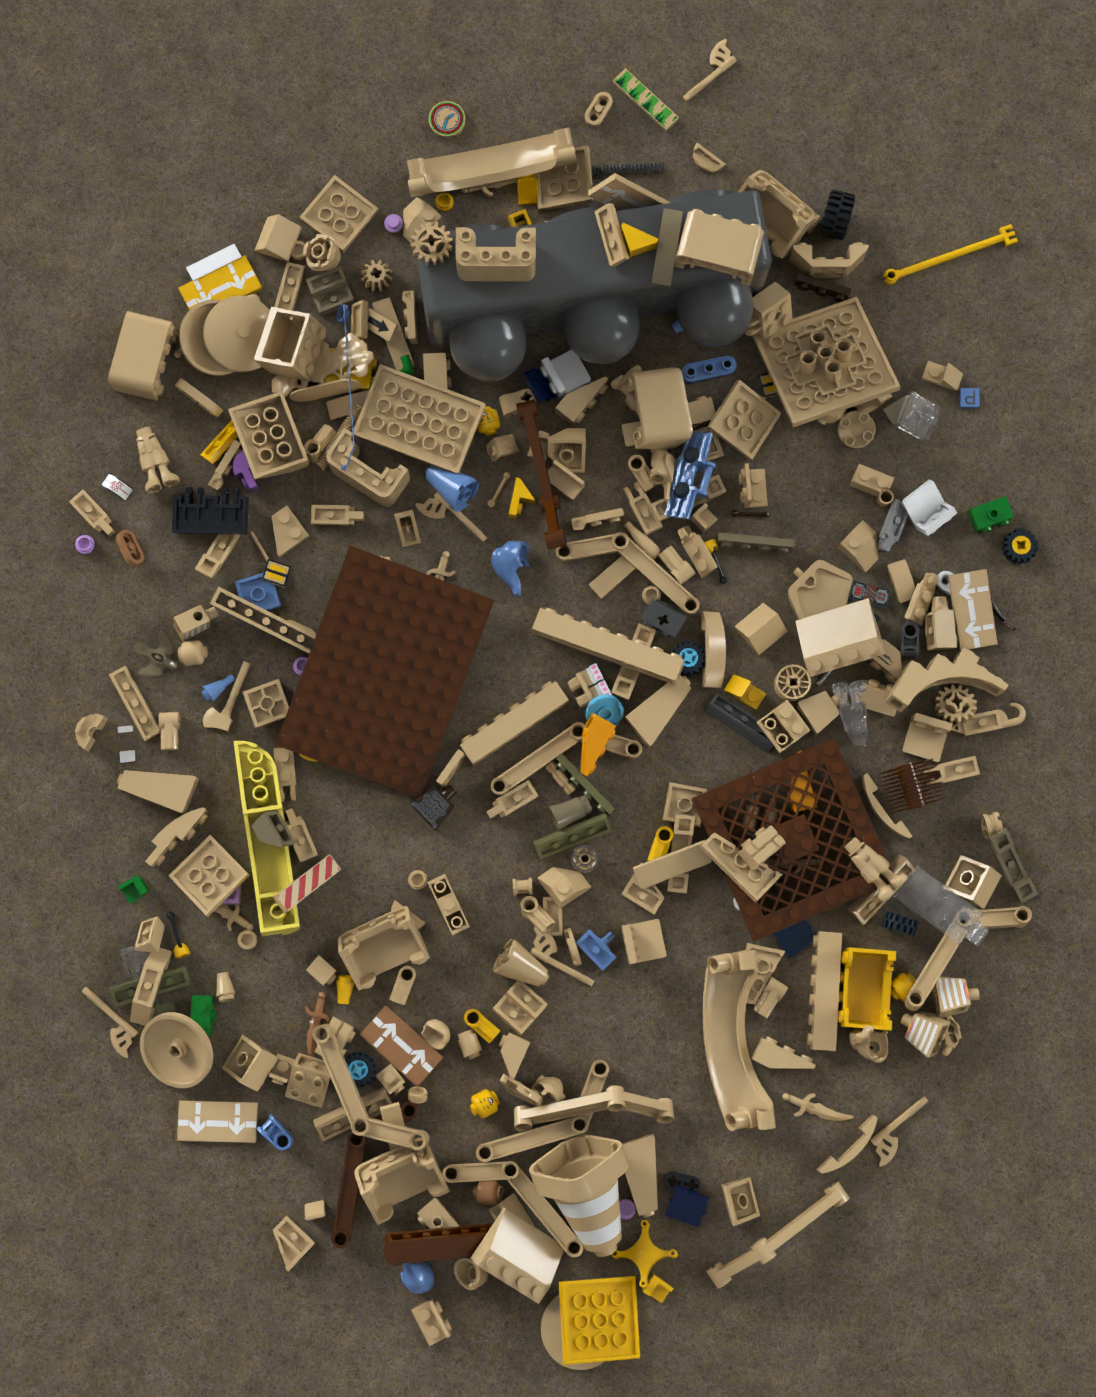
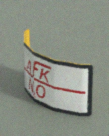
(117, 486)

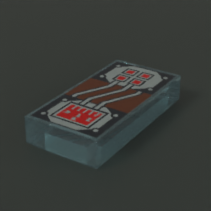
(877, 595)

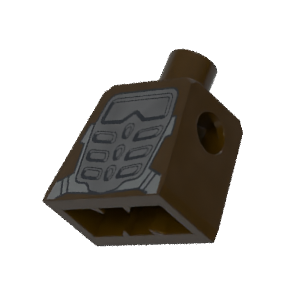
(434, 805)

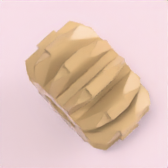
(373, 282)

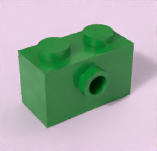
(990, 514)
(203, 1012)

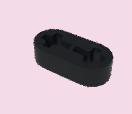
(683, 1178)

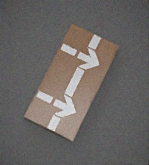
(401, 1045)

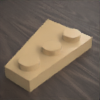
(766, 962)

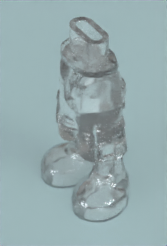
(853, 713)

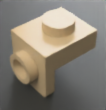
(501, 447)

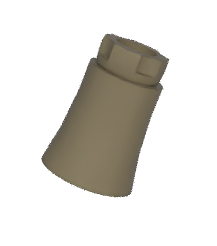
(569, 811)

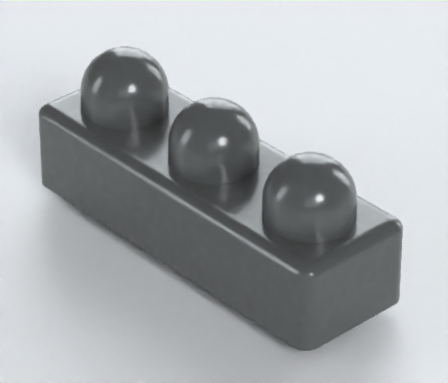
(584, 294)

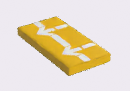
(227, 281)

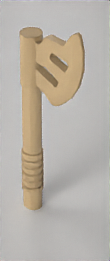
(722, 67)
(441, 514)
(536, 952)
(123, 1024)
(884, 1133)

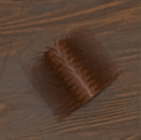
(911, 785)

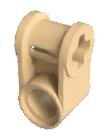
(509, 401)

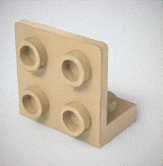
(754, 487)
(926, 737)
(643, 941)
(308, 1080)

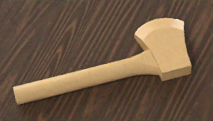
(223, 720)

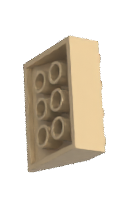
(269, 436)
(839, 637)
(519, 1255)

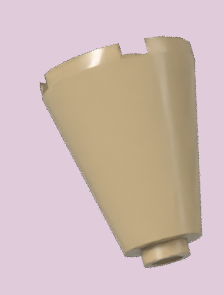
(520, 965)

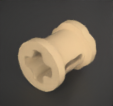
(522, 886)

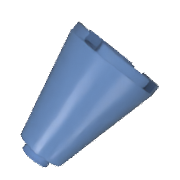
(452, 486)

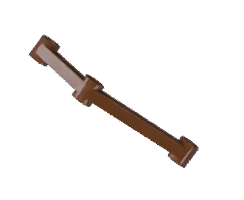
(549, 501)
(349, 1186)

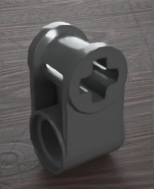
(909, 642)

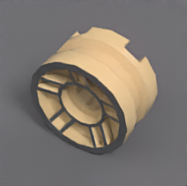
(990, 824)
(587, 851)

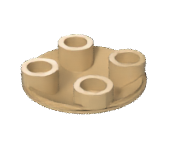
(856, 429)

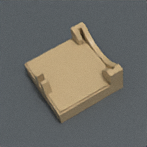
(266, 703)

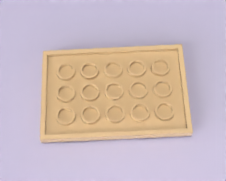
(419, 419)

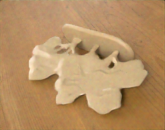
(326, 364)

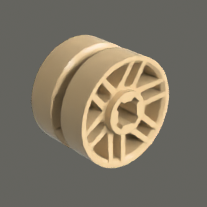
(792, 673)

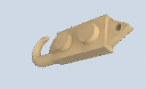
(989, 721)

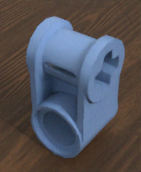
(275, 1132)

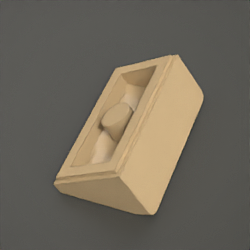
(150, 935)

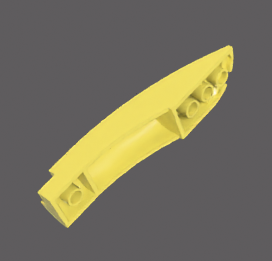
(269, 863)

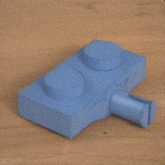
(597, 948)

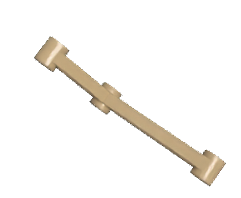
(637, 558)
(551, 750)
(944, 951)
(613, 1099)
(352, 1101)
(550, 1132)
(525, 1188)
(764, 1249)

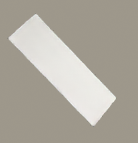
(213, 262)

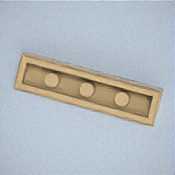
(670, 865)
(868, 904)
(337, 1120)

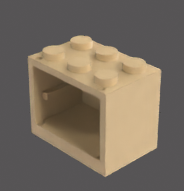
(290, 343)

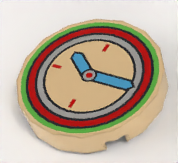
(447, 119)

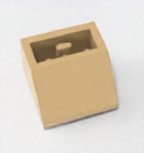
(783, 726)

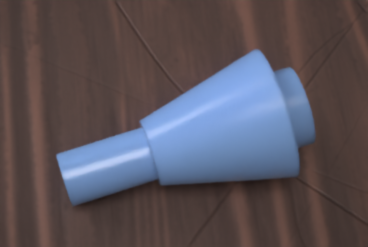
(214, 689)

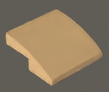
(519, 1007)

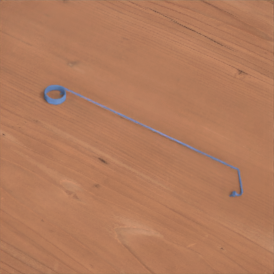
(346, 311)

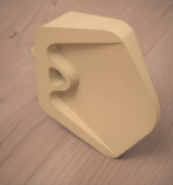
(819, 589)

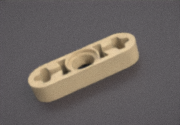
(197, 396)

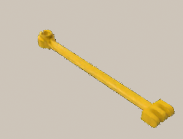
(1004, 236)

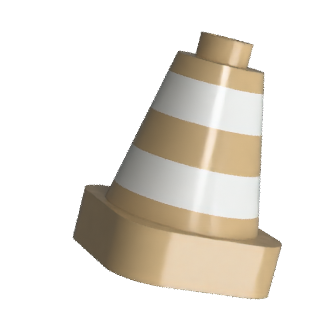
(584, 1184)

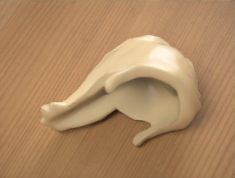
(863, 1039)

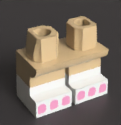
(585, 680)

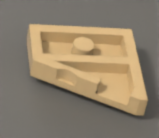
(647, 898)
(522, 1092)
(292, 1241)

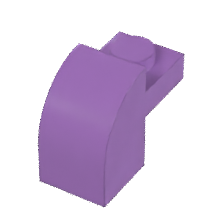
(242, 468)

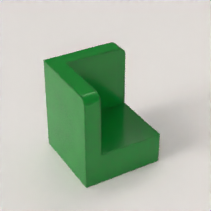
(134, 889)

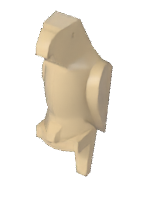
(662, 470)

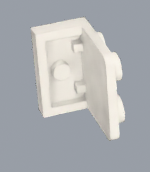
(565, 373)
(928, 508)

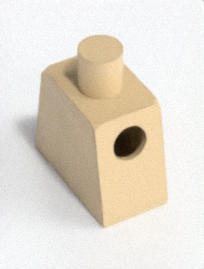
(819, 710)

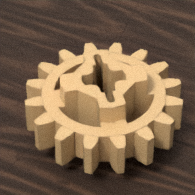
(423, 244)
(953, 711)

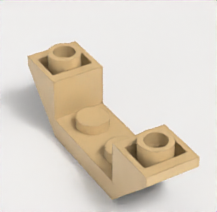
(148, 986)

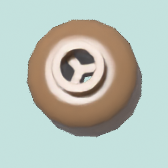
(488, 1193)

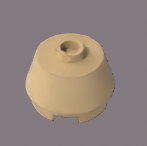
(322, 253)

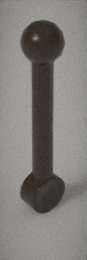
(734, 513)

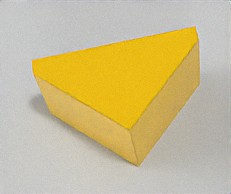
(637, 240)

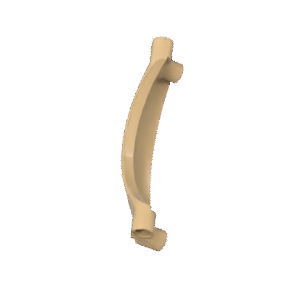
(491, 164)
(730, 1067)

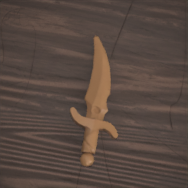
(317, 1016)

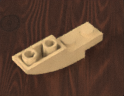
(179, 828)

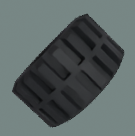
(837, 215)

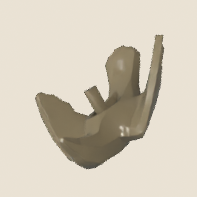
(158, 657)

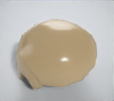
(436, 1039)

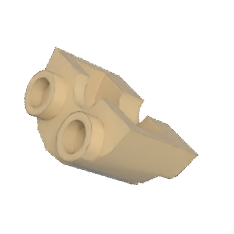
(86, 728)

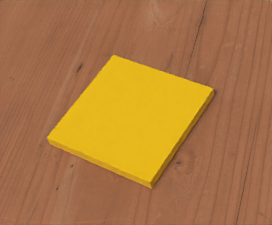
(599, 1320)

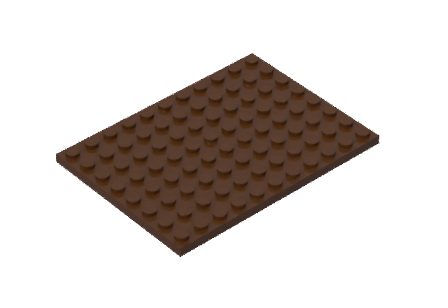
(384, 672)

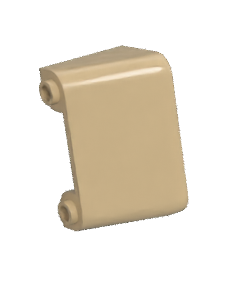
(661, 408)
(381, 946)
(397, 1177)

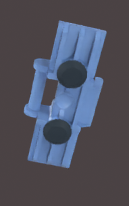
(689, 462)

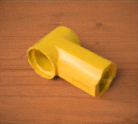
(660, 847)
(482, 1026)

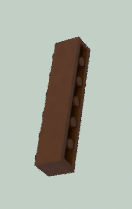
(433, 1244)

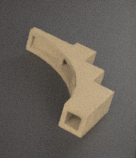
(941, 671)

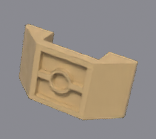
(827, 268)

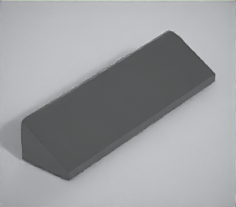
(738, 721)

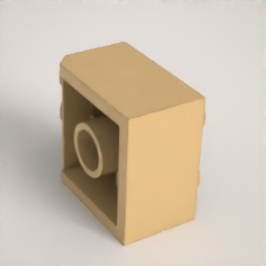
(770, 311)

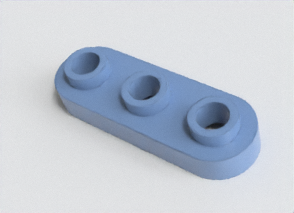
(701, 374)

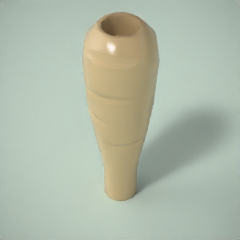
(643, 541)

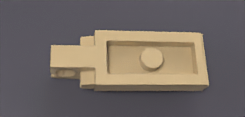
(410, 315)
(225, 466)
(92, 512)
(335, 515)
(597, 518)
(697, 551)
(921, 599)
(513, 800)
(304, 845)

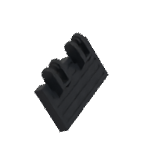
(209, 515)

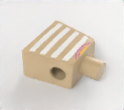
(187, 625)
(953, 996)
(925, 1032)

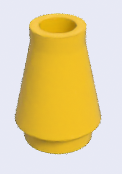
(344, 988)

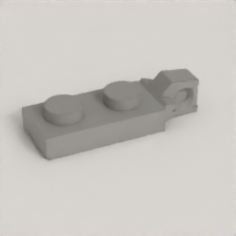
(892, 526)

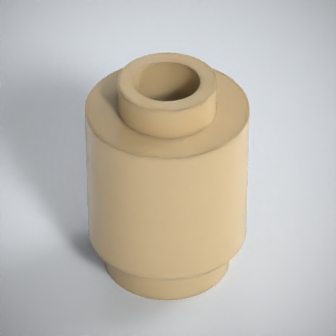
(469, 1044)

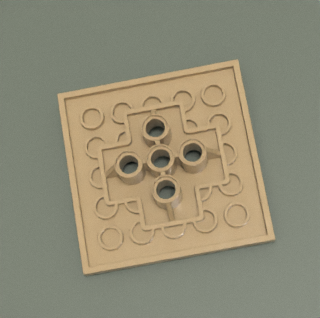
(826, 362)

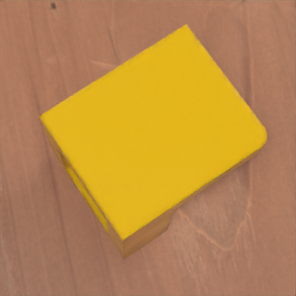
(657, 1288)

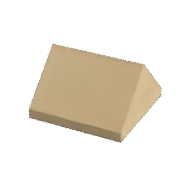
(278, 237)
(761, 628)
(740, 1201)

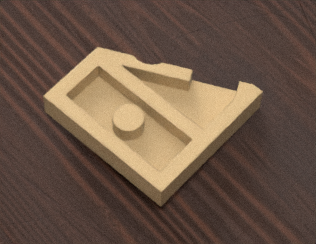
(287, 531)

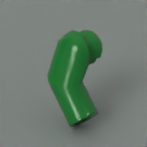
(407, 365)

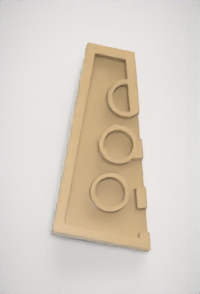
(727, 857)

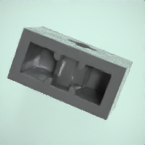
(659, 608)

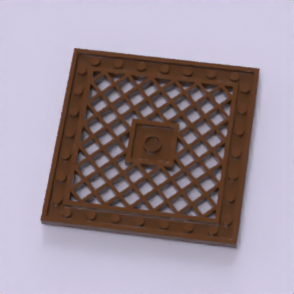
(796, 833)

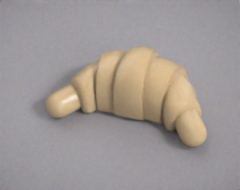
(952, 1036)

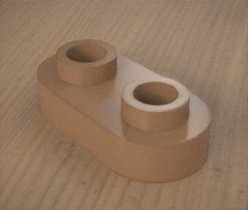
(130, 548)

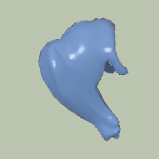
(506, 561)
(417, 1277)

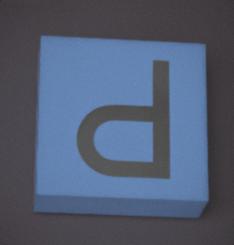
(969, 398)

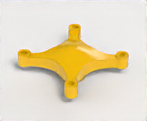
(644, 1254)

